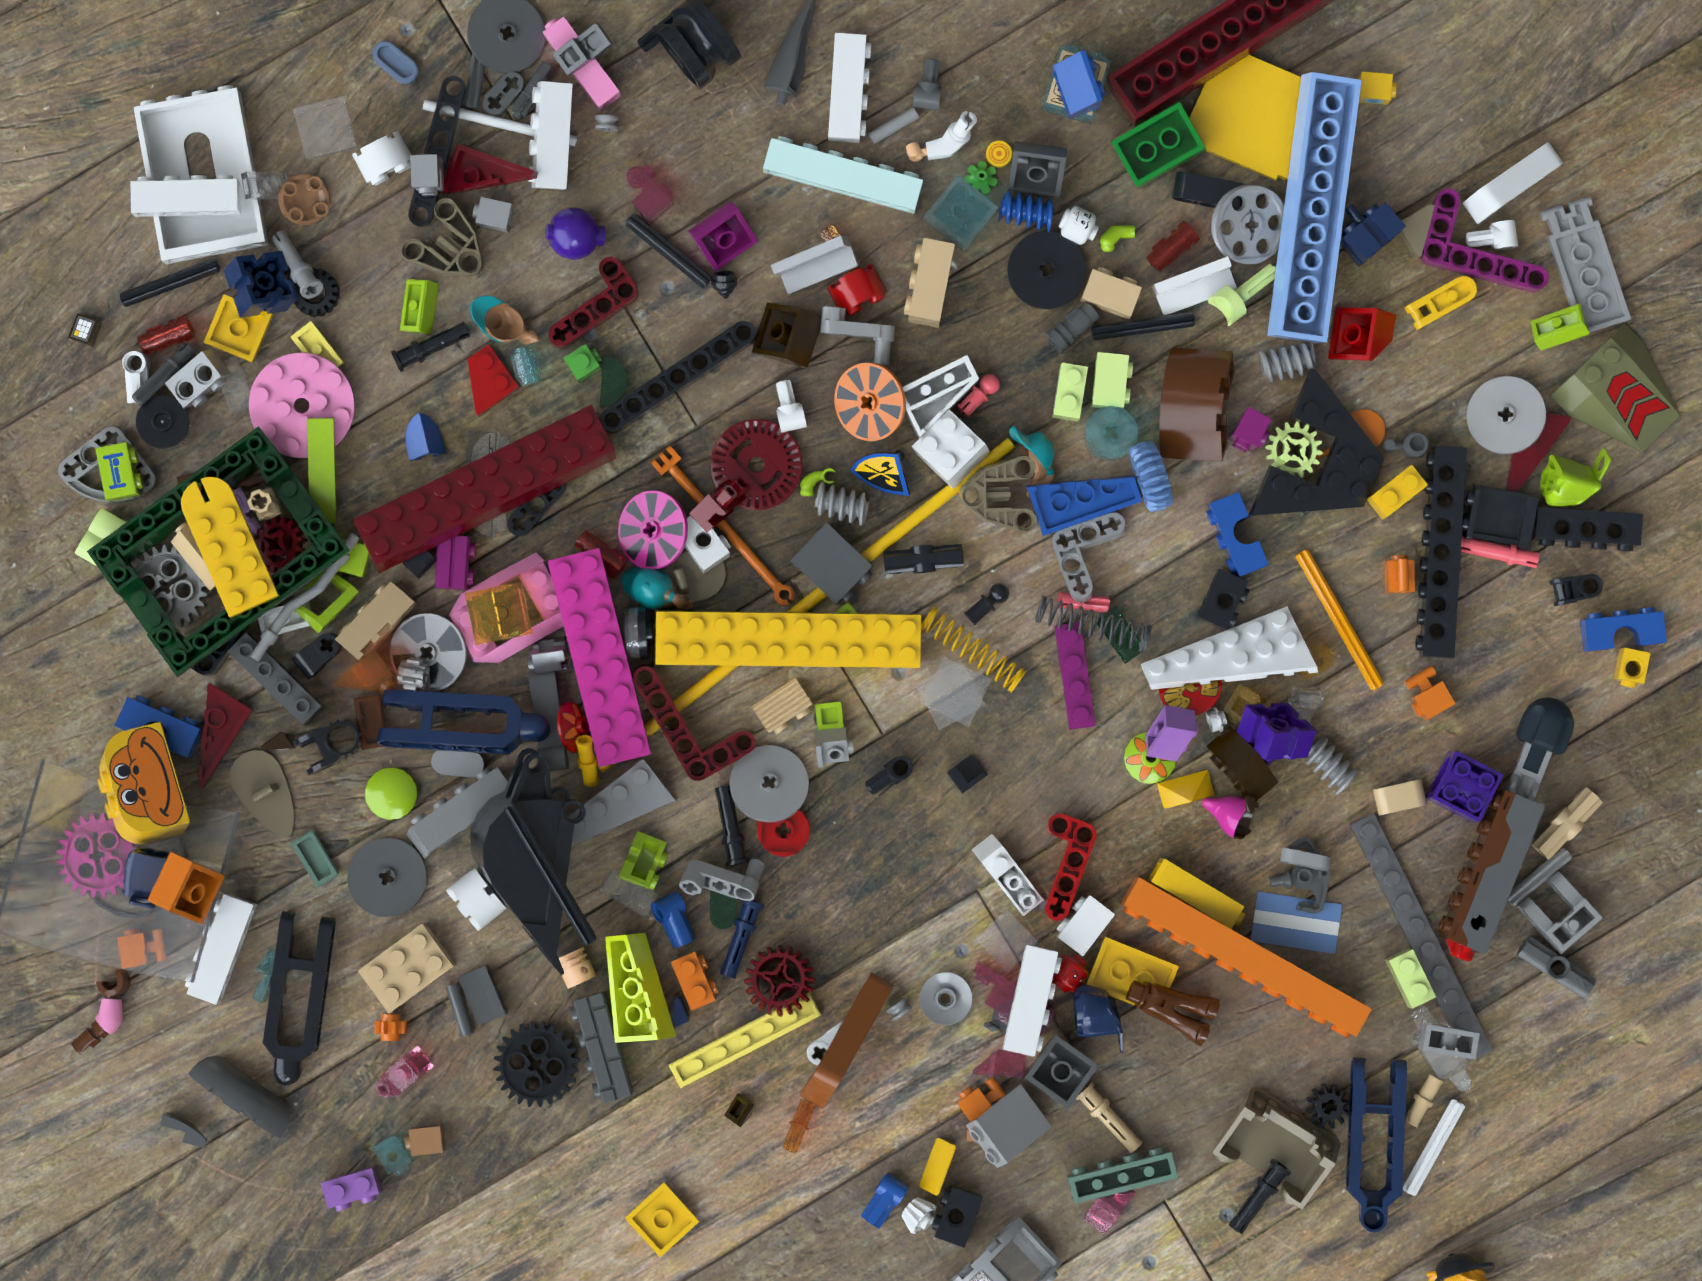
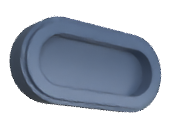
(395, 62)

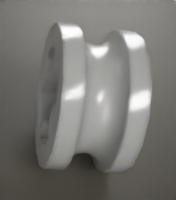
(606, 123)
(899, 1009)

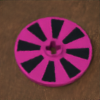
(665, 543)

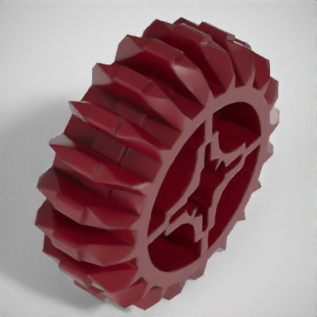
(782, 969)

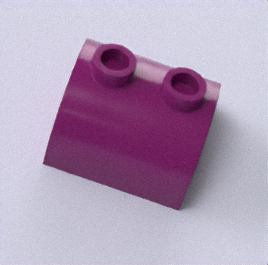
(722, 235)

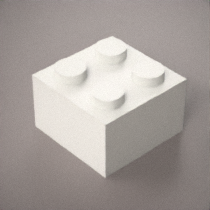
(951, 449)

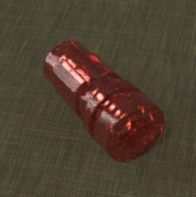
(1169, 249)
(164, 336)
(613, 562)

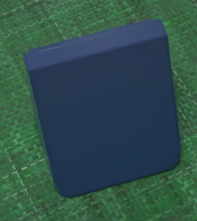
(679, 1013)

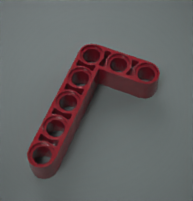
(681, 731)

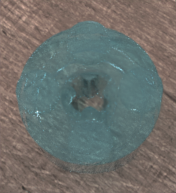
(1111, 448)

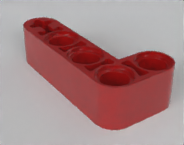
(1064, 868)

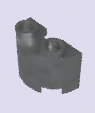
(548, 655)

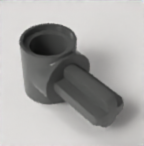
(928, 92)

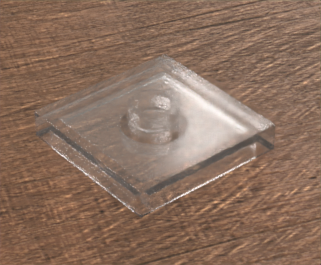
(325, 128)
(956, 691)

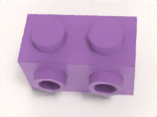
(1171, 733)
(350, 1187)

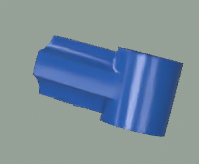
(670, 912)
(888, 1194)

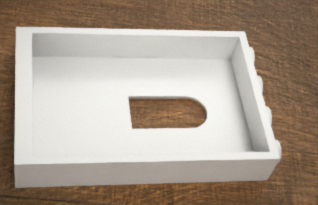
(162, 139)

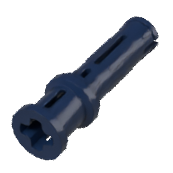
(744, 926)

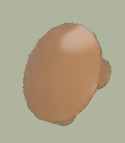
(303, 199)

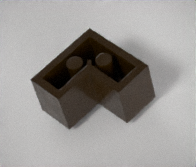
(1241, 764)

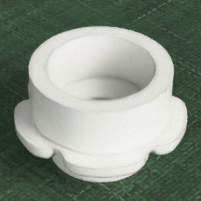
(1216, 720)

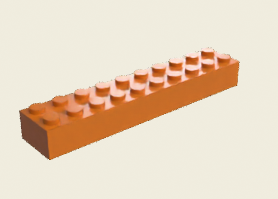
(1245, 956)

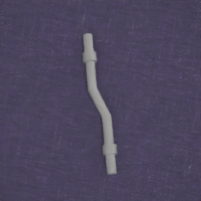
(269, 635)

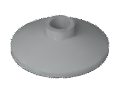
(949, 1012)

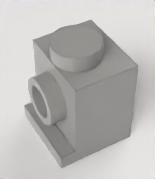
(832, 746)

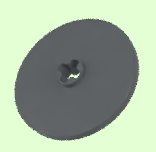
(488, 43)
(405, 867)

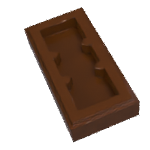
(369, 719)

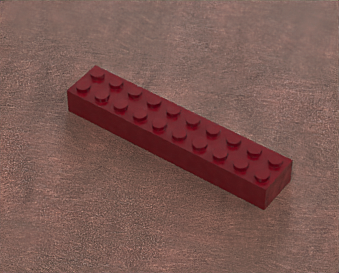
(1202, 52)
(485, 489)

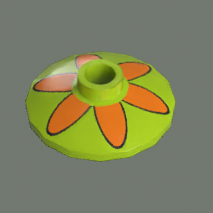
(1140, 768)

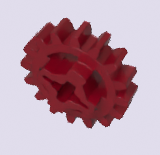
(281, 546)

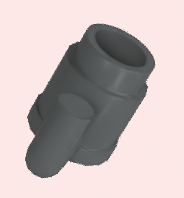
(1411, 445)

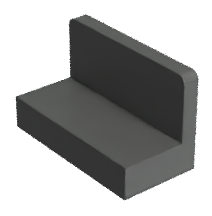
(483, 995)

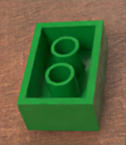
(1158, 145)

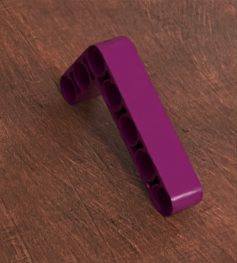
(1471, 255)

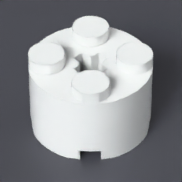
(383, 158)
(476, 898)

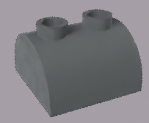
(1037, 169)
(1061, 1071)

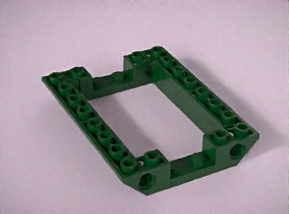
(143, 531)

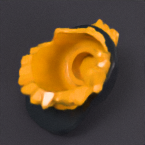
(1460, 1268)

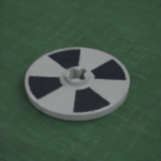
(447, 644)

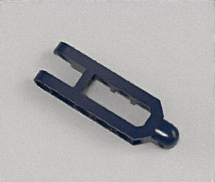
(520, 725)
(1374, 1203)

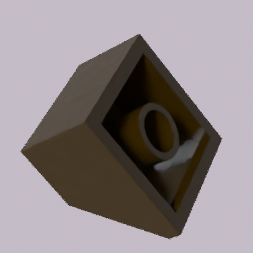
(787, 334)

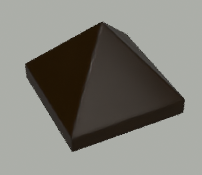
(739, 1110)

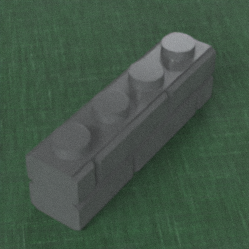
(604, 1054)

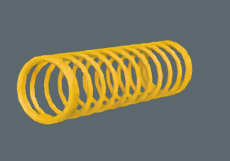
(1017, 677)

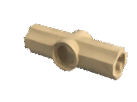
(265, 504)
(1566, 823)

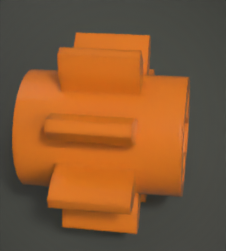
(390, 1027)

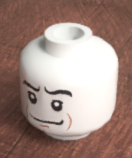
(1078, 225)

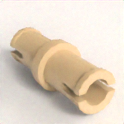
(1423, 1100)

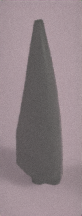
(788, 64)

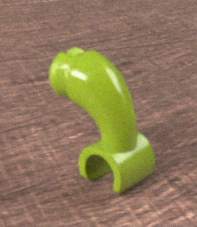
(808, 483)

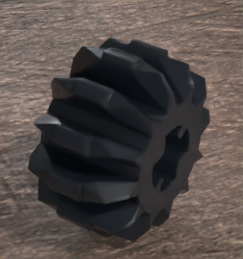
(1331, 1114)

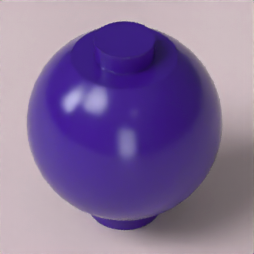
(574, 233)

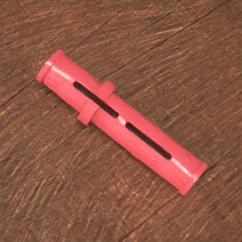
(1508, 554)

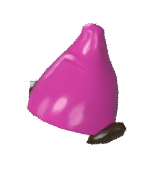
(1232, 813)

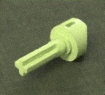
(1232, 302)

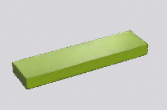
(322, 465)

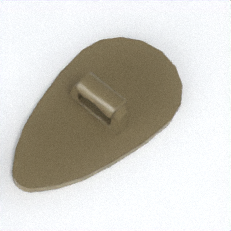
(692, 581)
(264, 790)

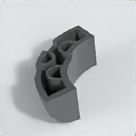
(242, 1094)

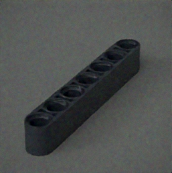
(685, 365)

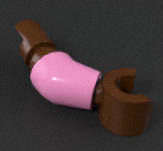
(109, 1015)

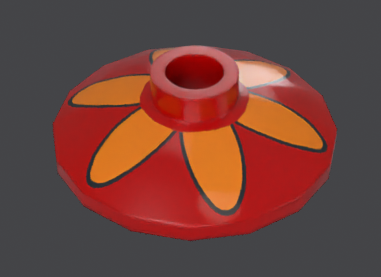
(571, 724)

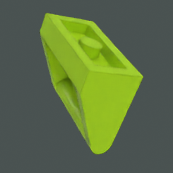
(348, 594)

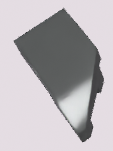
(192, 1134)

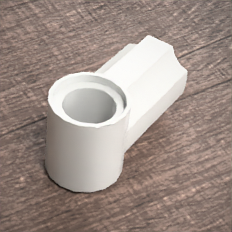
(134, 378)

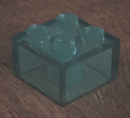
(961, 213)

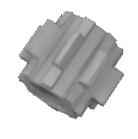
(413, 673)

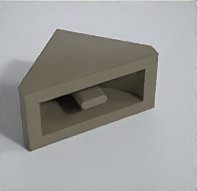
(1416, 230)

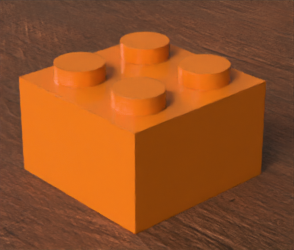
(186, 888)

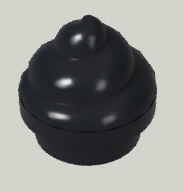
(724, 282)

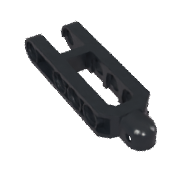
(290, 1059)

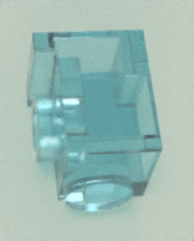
(397, 1145)

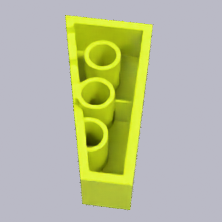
(636, 991)

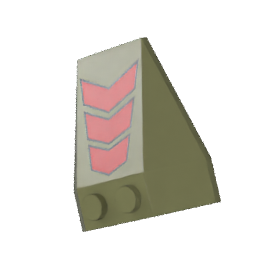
(1619, 392)

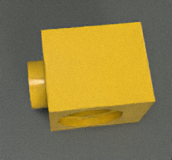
(1640, 659)

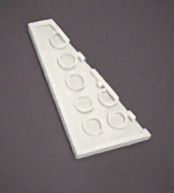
(1240, 653)

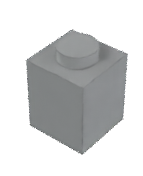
(493, 214)

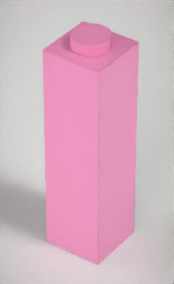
(591, 76)

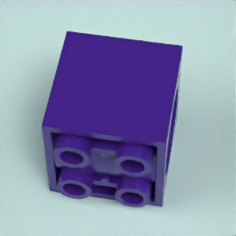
(1463, 786)

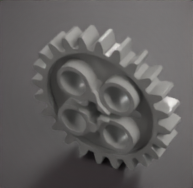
(157, 567)

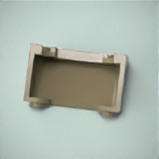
(1271, 1129)

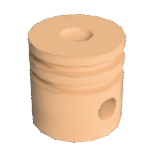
(576, 968)

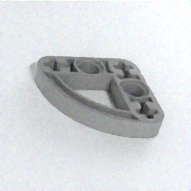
(97, 495)

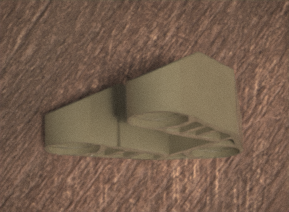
(434, 262)
(997, 472)

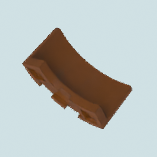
(1193, 404)

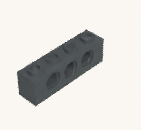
(277, 680)

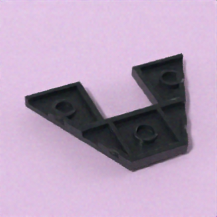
(1347, 469)

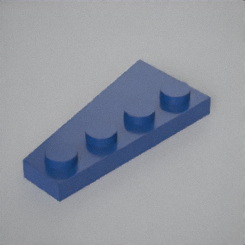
(1074, 502)

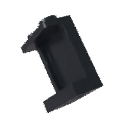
(1500, 515)

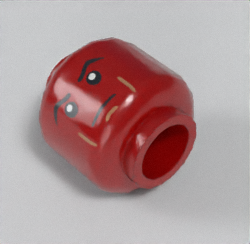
(1071, 973)

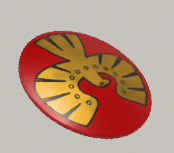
(1192, 696)

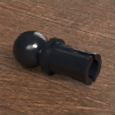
(997, 594)

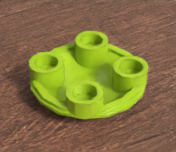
(391, 793)

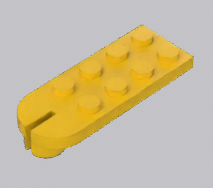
(227, 546)

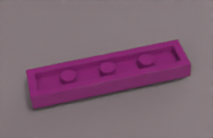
(1074, 677)

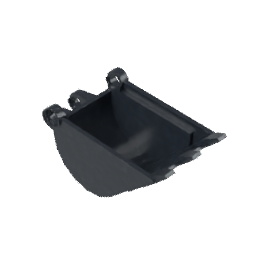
(507, 861)

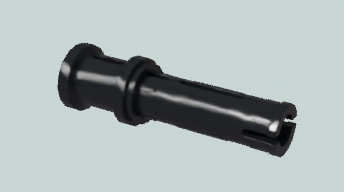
(419, 350)
(732, 838)
(1265, 1187)

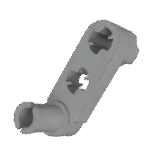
(834, 323)
(707, 876)

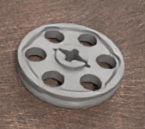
(1240, 217)

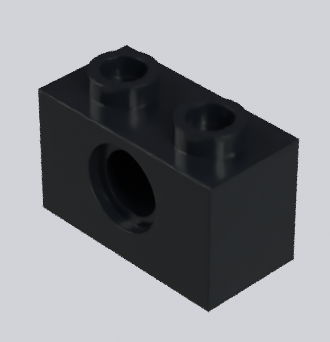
(1226, 584)
(956, 1232)

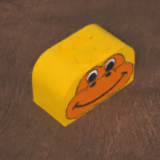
(142, 786)

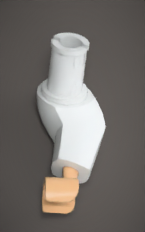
(953, 140)

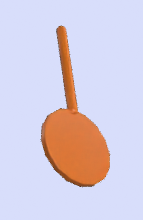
(1371, 425)

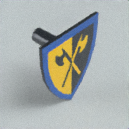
(883, 472)

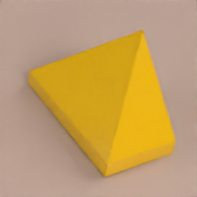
(1185, 789)

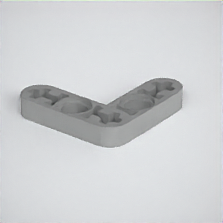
(1073, 550)

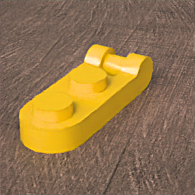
(1442, 301)

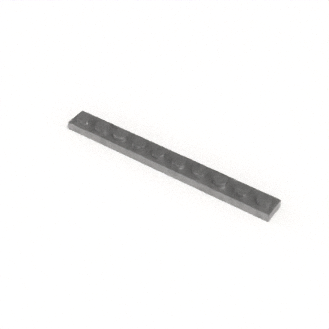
(1417, 929)

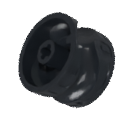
(696, 42)

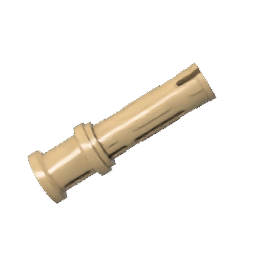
(1100, 1108)

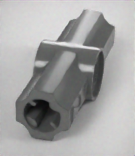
(1570, 975)

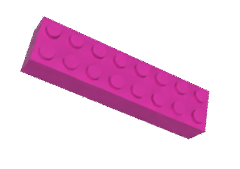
(599, 657)

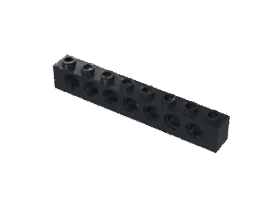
(1455, 460)

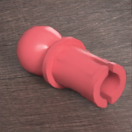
(988, 385)

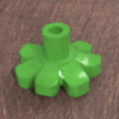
(981, 183)

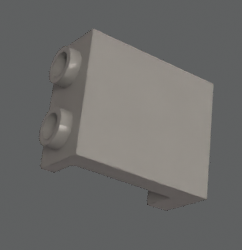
(1008, 1126)

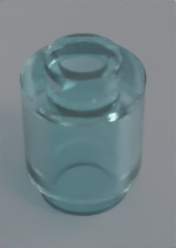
(526, 366)

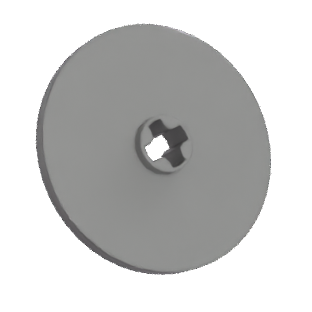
(1492, 400)
(766, 803)

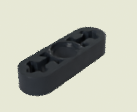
(539, 515)

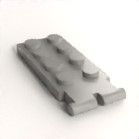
(1585, 264)

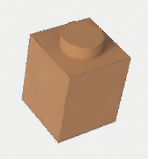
(425, 1140)

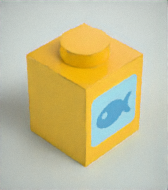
(1376, 88)

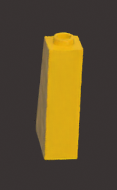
(1196, 893)

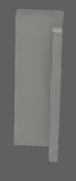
(816, 264)

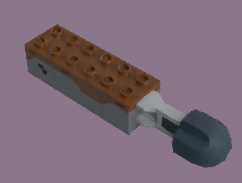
(1505, 833)

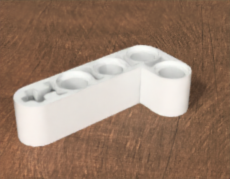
(1512, 182)

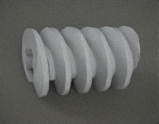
(1287, 362)
(842, 504)
(1331, 765)

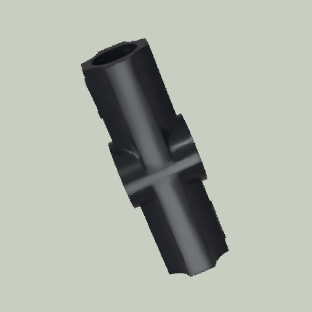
(923, 559)

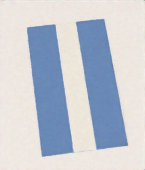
(1281, 924)

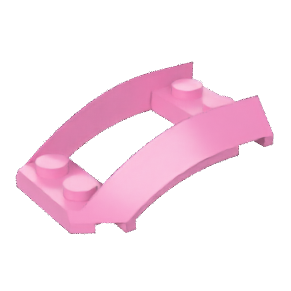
(542, 592)

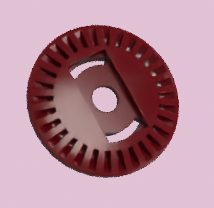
(776, 450)

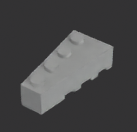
(622, 801)
(456, 814)

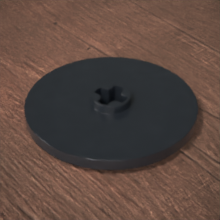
(1029, 281)

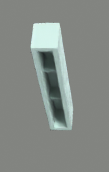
(843, 175)

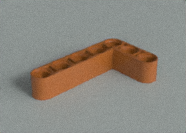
(847, 1041)

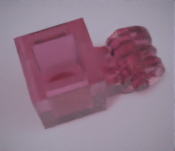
(654, 198)
(403, 1073)

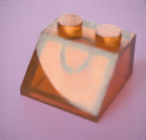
(369, 675)

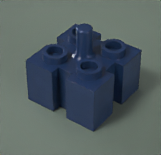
(1369, 231)
(260, 284)

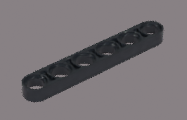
(449, 128)

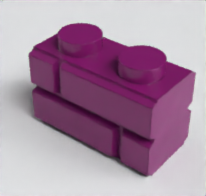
(453, 564)

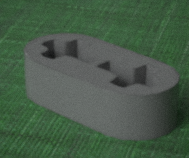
(498, 90)

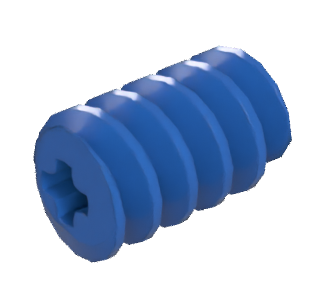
(1026, 210)

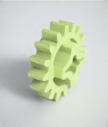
(1303, 442)

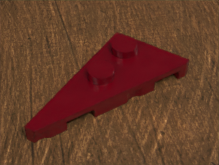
(477, 170)
(1524, 462)
(222, 724)

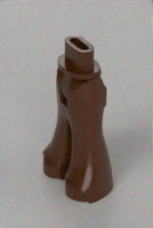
(1160, 1003)

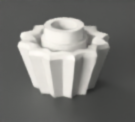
(919, 1215)

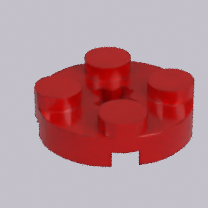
(784, 846)

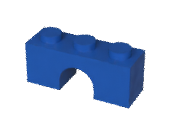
(1242, 557)
(1646, 627)
(181, 734)

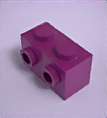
(1250, 431)

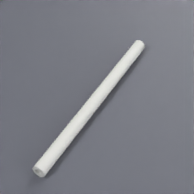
(489, 120)

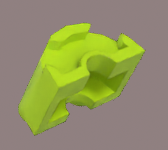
(643, 860)

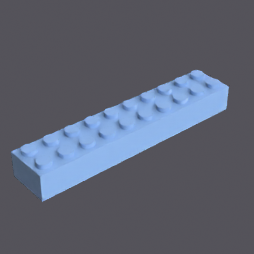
(1314, 207)

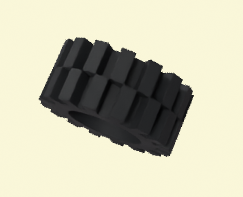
(327, 303)

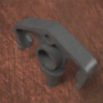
(1305, 879)

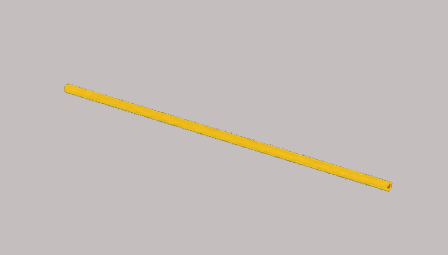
(817, 595)

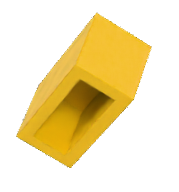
(1397, 492)

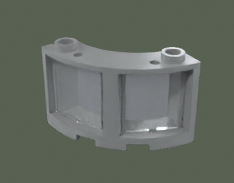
(1018, 1257)

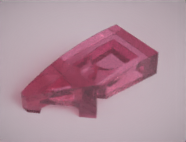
(1004, 1064)
(1107, 1210)

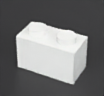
(1084, 925)

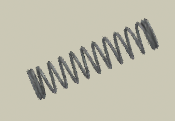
(1146, 631)

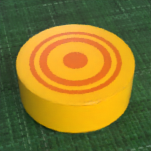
(998, 154)

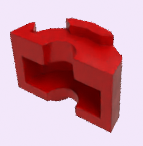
(856, 289)

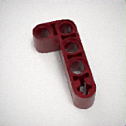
(589, 308)

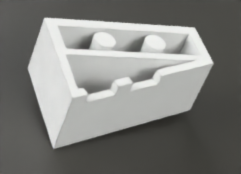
(937, 393)

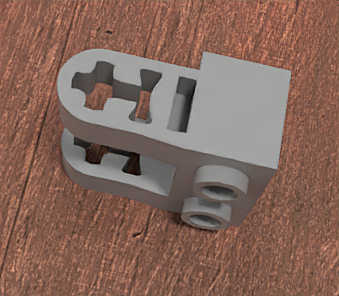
(1570, 927)

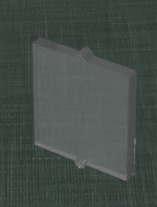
(1006, 940)

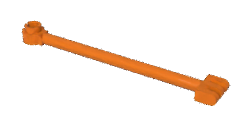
(725, 528)

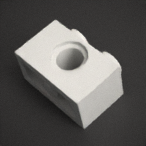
(708, 556)

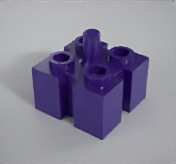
(1276, 731)

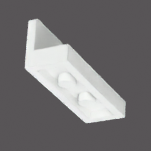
(1193, 286)

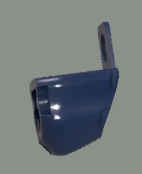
(141, 874)
(1096, 1013)

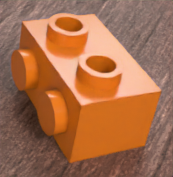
(694, 981)

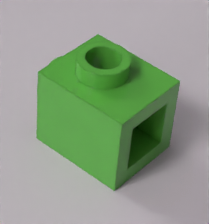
(583, 363)

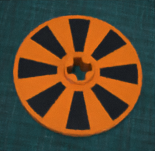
(887, 406)

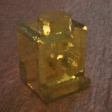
(1242, 695)

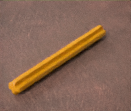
(1339, 620)

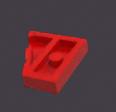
(489, 380)

